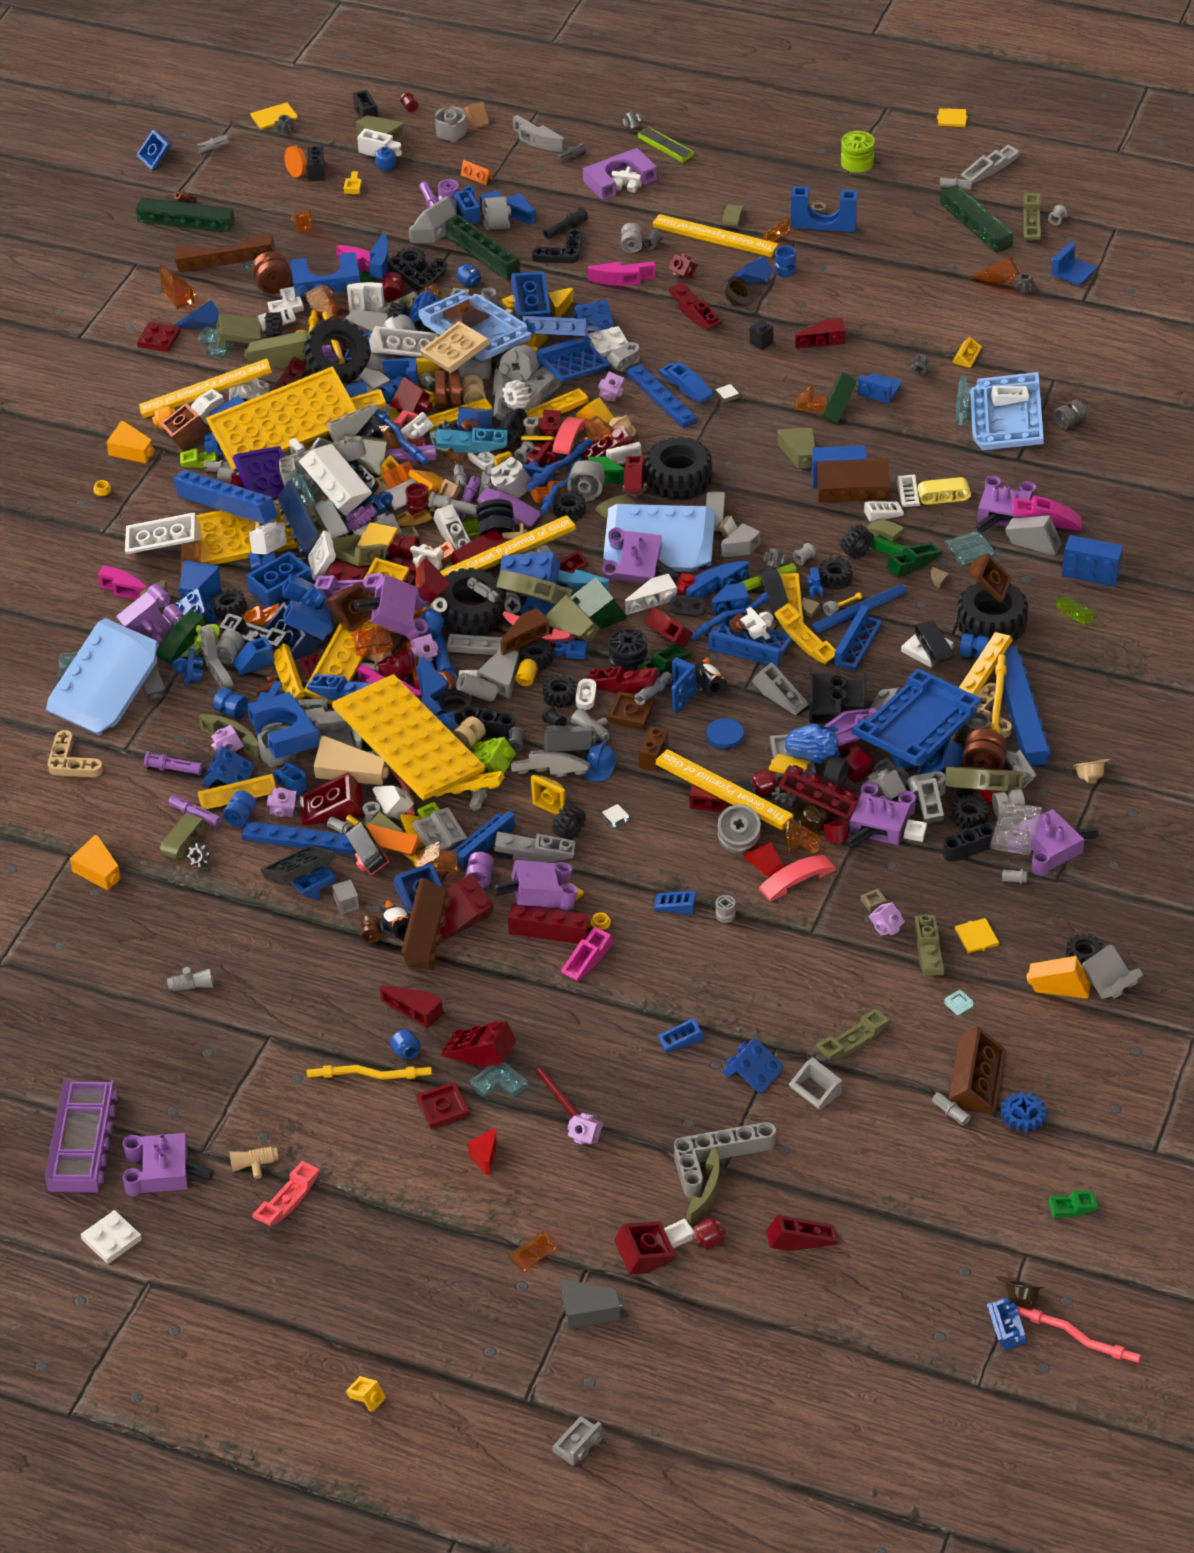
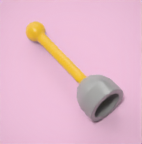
(831, 607)

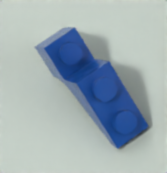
(520, 207)
(430, 685)

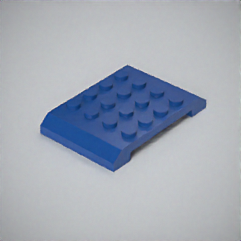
(919, 718)

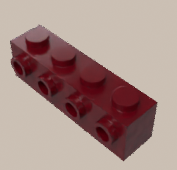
(818, 791)
(548, 923)

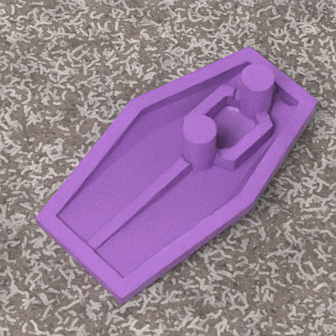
(522, 512)
(847, 721)

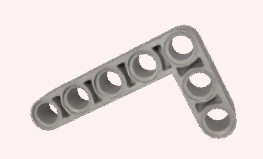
(349, 448)
(730, 1142)

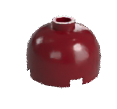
(399, 665)

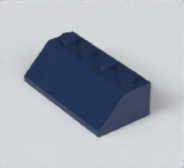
(297, 518)

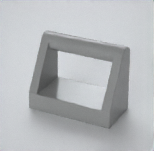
(821, 1076)

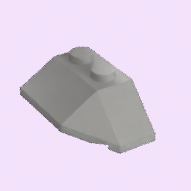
(432, 222)

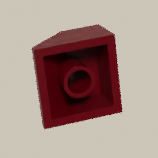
(644, 1246)

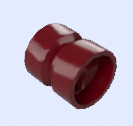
(392, 286)
(417, 498)
(402, 545)

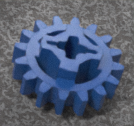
(1023, 1112)

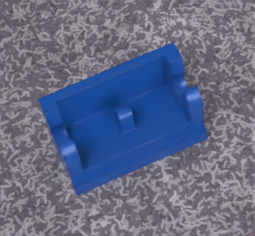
(1007, 1323)

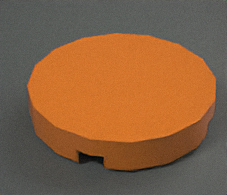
(295, 161)

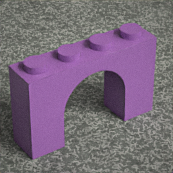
(598, 175)

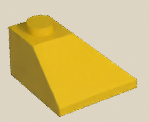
(547, 794)

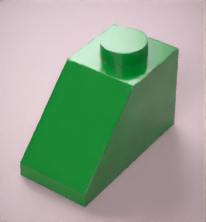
(613, 472)

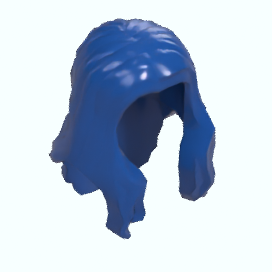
(813, 743)

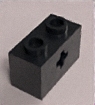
(364, 104)
(315, 163)

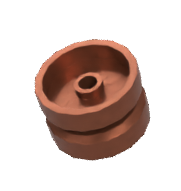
(271, 272)
(449, 388)
(984, 750)

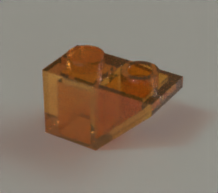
(321, 300)

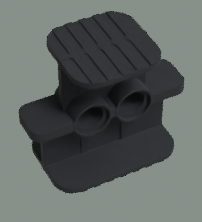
(833, 693)

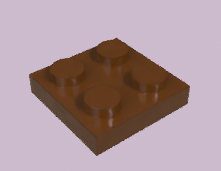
(628, 712)

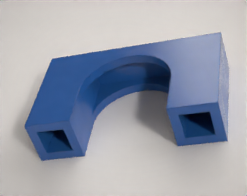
(805, 217)
(305, 280)
(309, 620)
(284, 709)

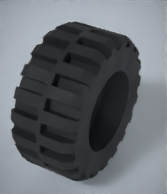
(344, 333)
(678, 453)
(976, 601)
(468, 618)

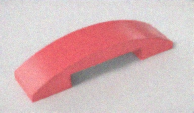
(567, 433)
(557, 635)
(795, 873)
(289, 1196)

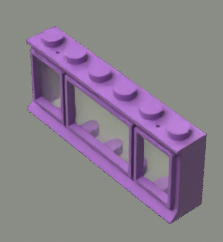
(81, 1136)

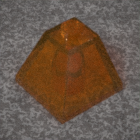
(998, 273)
(176, 288)

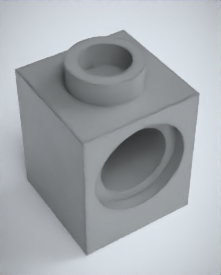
(345, 897)

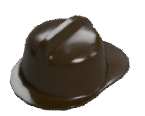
(737, 291)
(812, 817)
(1020, 1292)

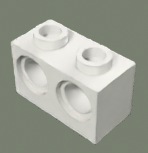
(268, 537)

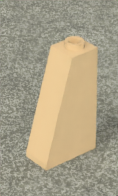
(339, 758)

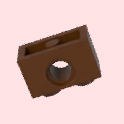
(653, 746)

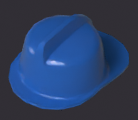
(602, 763)

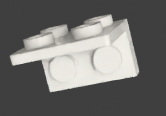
(249, 389)

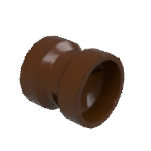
(370, 928)

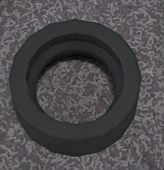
(454, 696)
(836, 771)

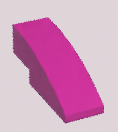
(120, 582)
(587, 954)

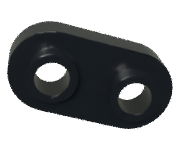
(687, 605)

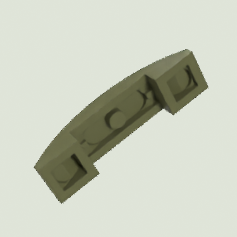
(1031, 216)
(212, 723)
(855, 1038)
(700, 1206)

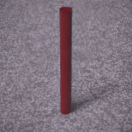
(557, 1092)

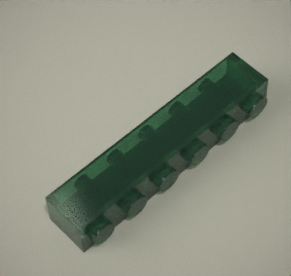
(185, 215)
(976, 219)
(482, 247)

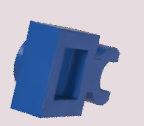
(573, 649)

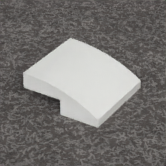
(365, 296)

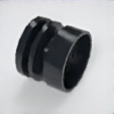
(495, 514)
(627, 649)

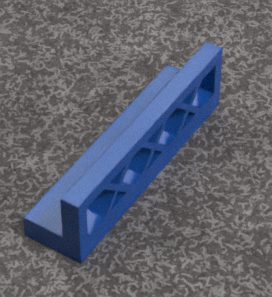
(856, 629)
(484, 837)

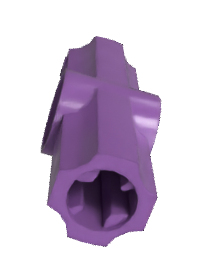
(401, 455)

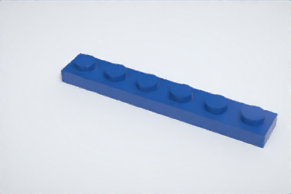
(661, 396)
(296, 837)

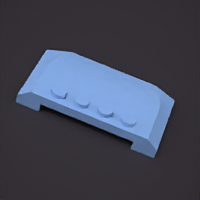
(500, 328)
(1007, 424)
(684, 530)
(103, 677)

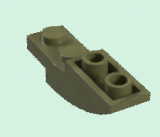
(531, 587)
(983, 778)
(928, 945)

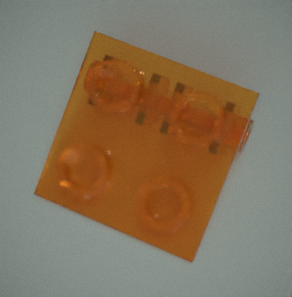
(371, 637)

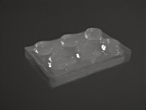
(1016, 828)

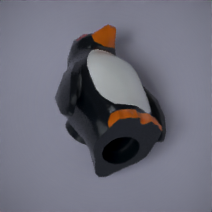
(709, 678)
(394, 920)

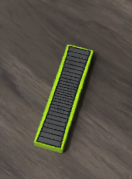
(665, 144)

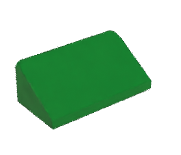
(886, 546)

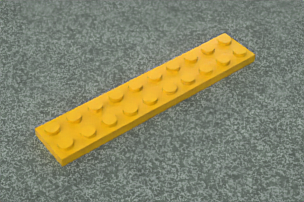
(340, 653)

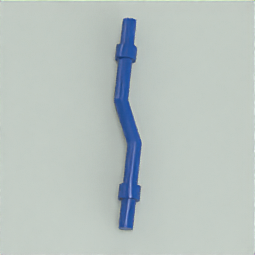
(578, 450)
(414, 451)
(549, 500)
(705, 628)

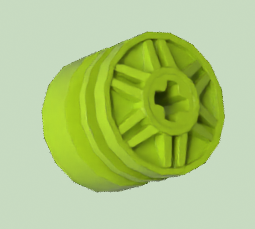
(857, 151)

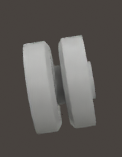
(739, 829)

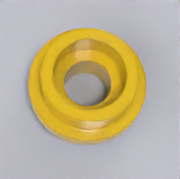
(102, 488)
(601, 921)

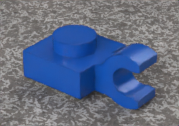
(814, 581)

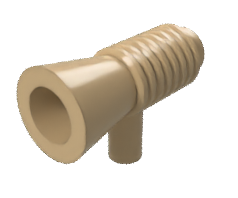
(253, 1158)

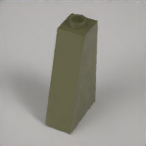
(277, 349)

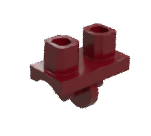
(542, 454)

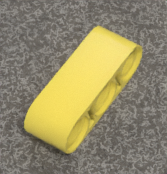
(944, 490)

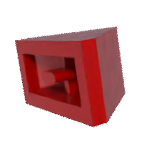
(764, 859)
(483, 1149)

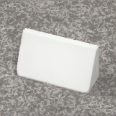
(398, 493)

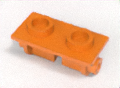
(476, 172)

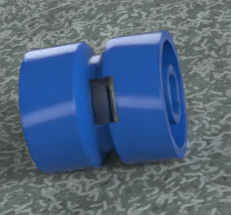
(785, 261)
(389, 389)
(259, 560)
(972, 646)
(229, 703)
(239, 808)

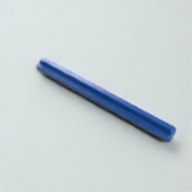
(852, 611)

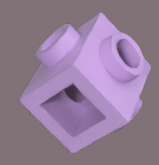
(611, 387)
(424, 642)
(228, 738)
(281, 802)
(887, 919)
(584, 1129)

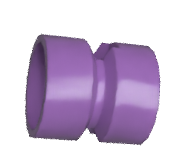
(447, 188)
(481, 866)

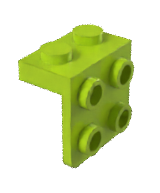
(494, 754)

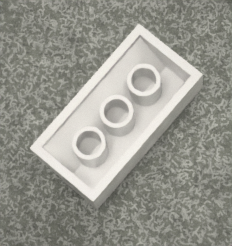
(399, 341)
(335, 478)
(162, 533)

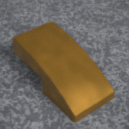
(407, 519)

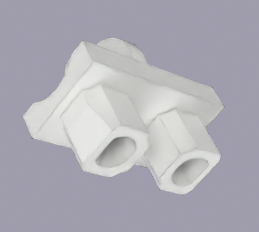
(627, 178)
(417, 427)
(423, 552)
(757, 623)

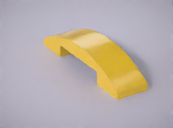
(803, 636)

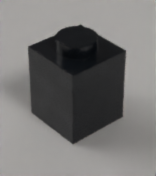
(761, 334)

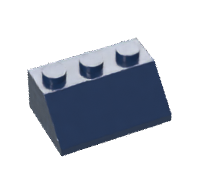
(299, 642)

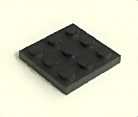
(299, 863)

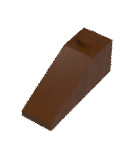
(525, 630)

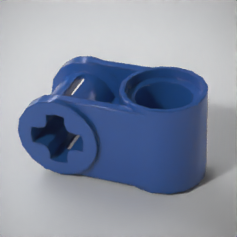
(291, 778)

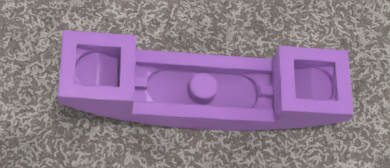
(330, 585)

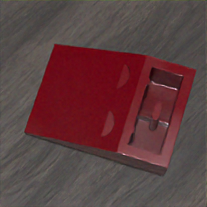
(481, 1045)

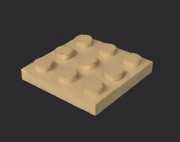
(455, 347)

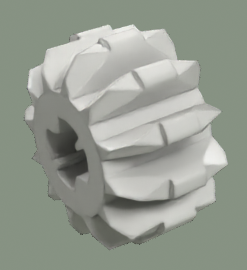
(516, 394)

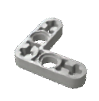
(211, 658)

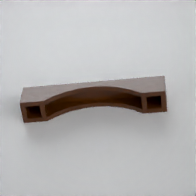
(195, 258)

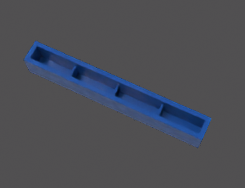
(225, 497)
(1022, 710)

